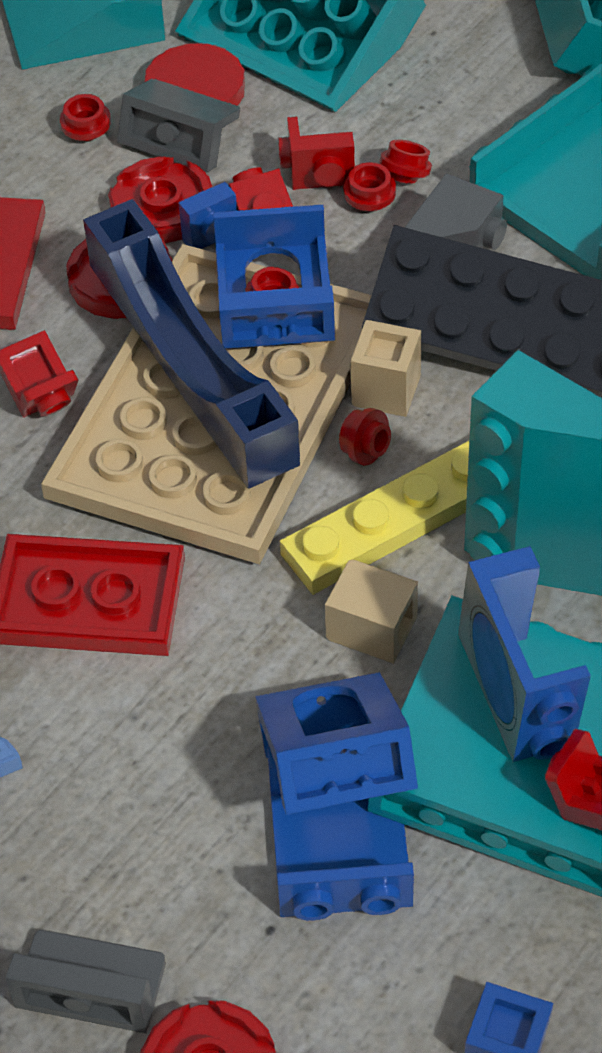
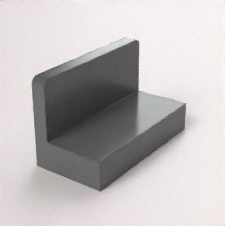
(174, 123)
(87, 980)

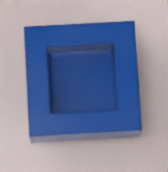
(197, 214)
(508, 1022)

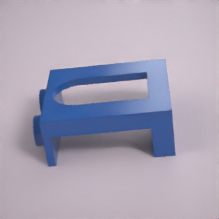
(277, 314)
(337, 748)

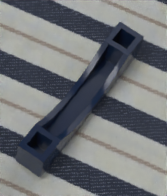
(232, 404)

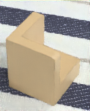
(386, 367)
(371, 610)

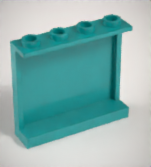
(553, 174)
(466, 775)

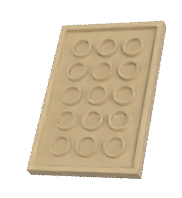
(153, 463)

